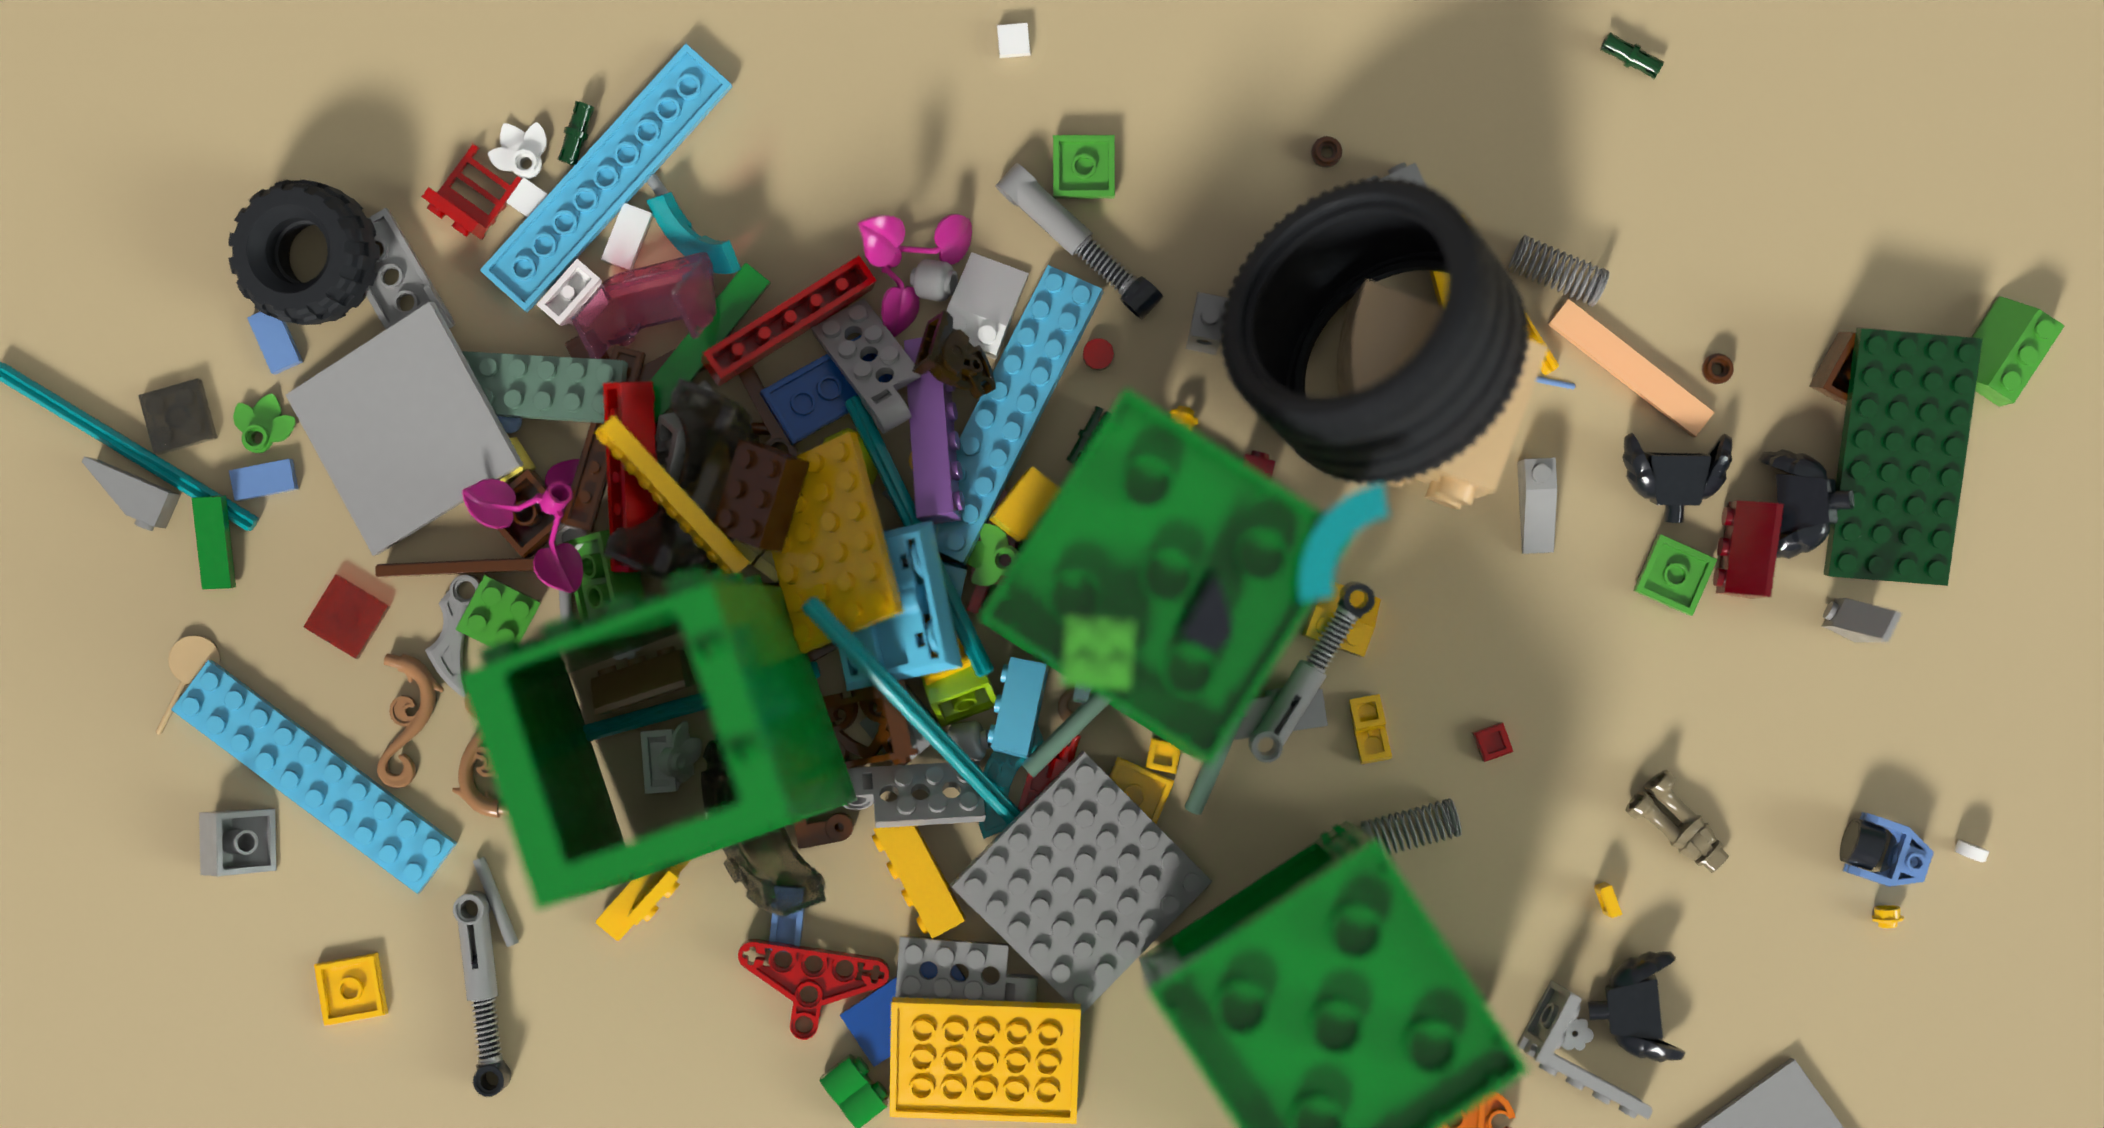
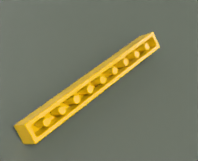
(671, 496)

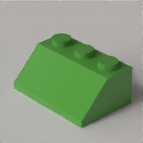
(2012, 348)
(598, 581)

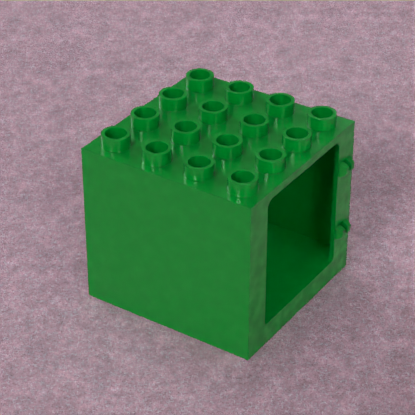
(1133, 544)
(757, 695)
(1330, 999)

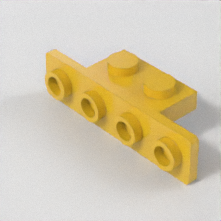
(639, 900)

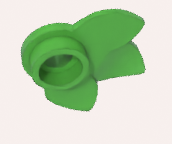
(263, 418)
(987, 556)

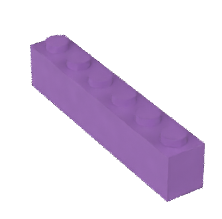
(934, 446)

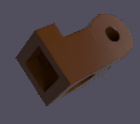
(823, 832)

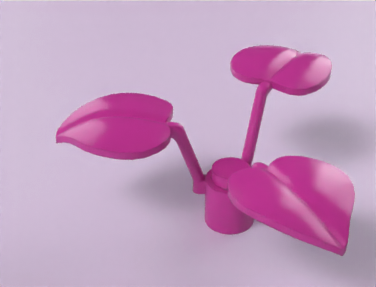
(883, 249)
(493, 505)

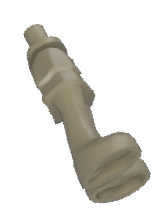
(1692, 836)

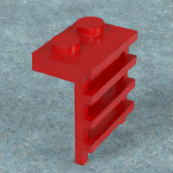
(464, 213)

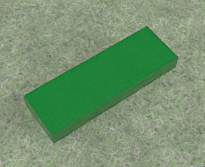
(213, 542)

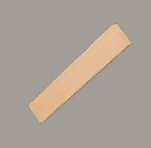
(1631, 368)

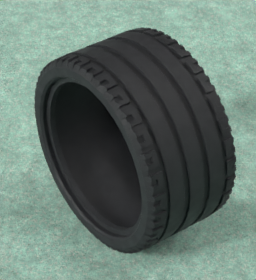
(1313, 268)

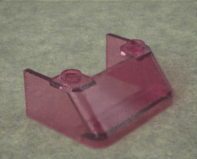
(648, 298)

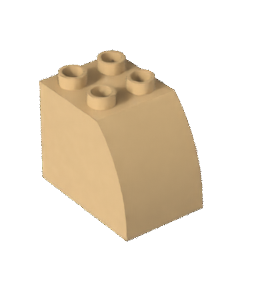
(1379, 337)

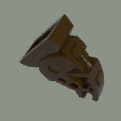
(953, 358)

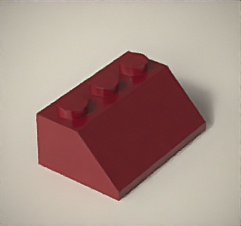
(1748, 549)

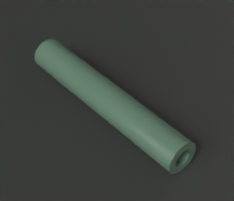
(1064, 734)
(1208, 777)

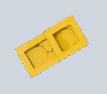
(1370, 729)

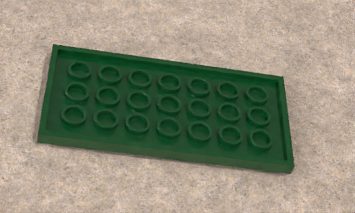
(1903, 455)

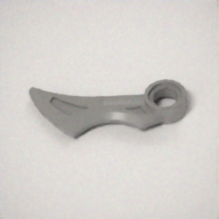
(447, 650)

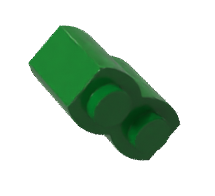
(854, 1090)

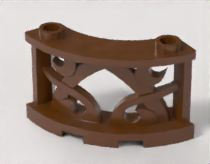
(891, 734)

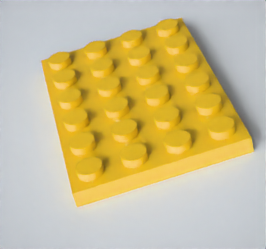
(836, 546)
(984, 1060)

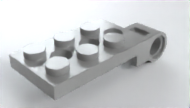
(412, 276)
(878, 398)
(908, 811)
(972, 954)

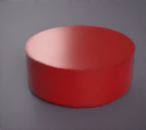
(1098, 354)

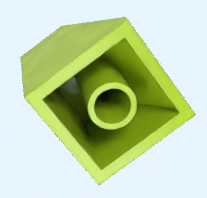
(960, 696)

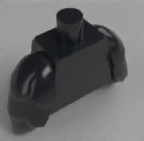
(1676, 477)
(1808, 501)
(1635, 1008)

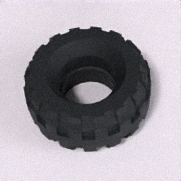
(264, 244)

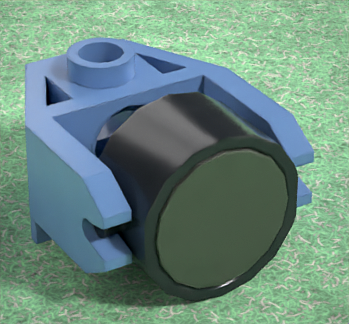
(1905, 858)

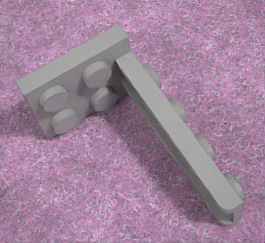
(1547, 1032)

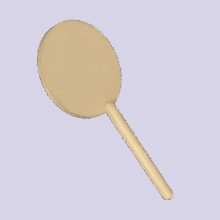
(185, 662)

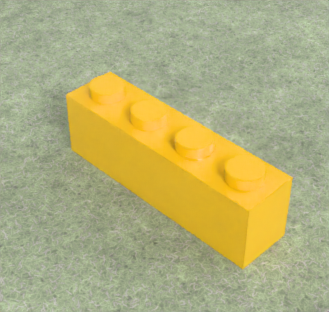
(921, 878)

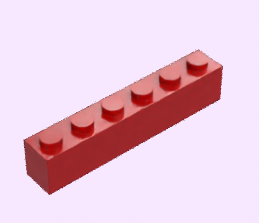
(788, 320)
(627, 500)

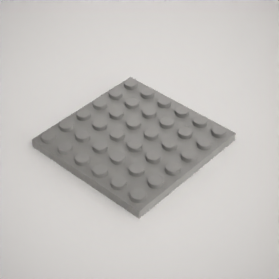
(1081, 882)

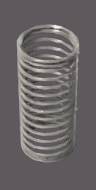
(1595, 287)
(1450, 819)

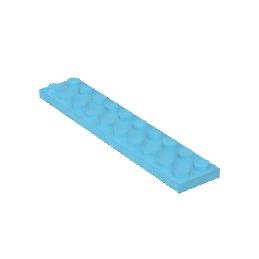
(606, 178)
(1010, 413)
(314, 776)

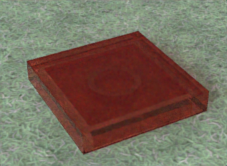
(346, 616)

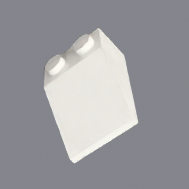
(986, 302)

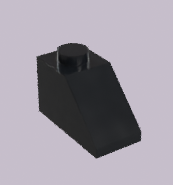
(1207, 616)

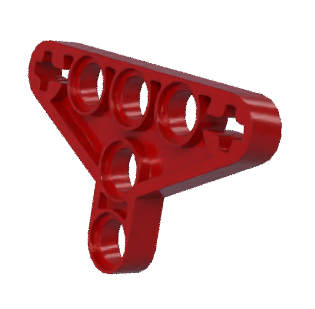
(827, 982)

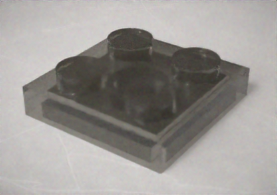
(177, 416)

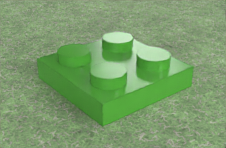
(1083, 166)
(1675, 575)
(497, 613)
(1098, 652)

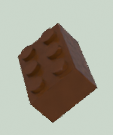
(760, 495)

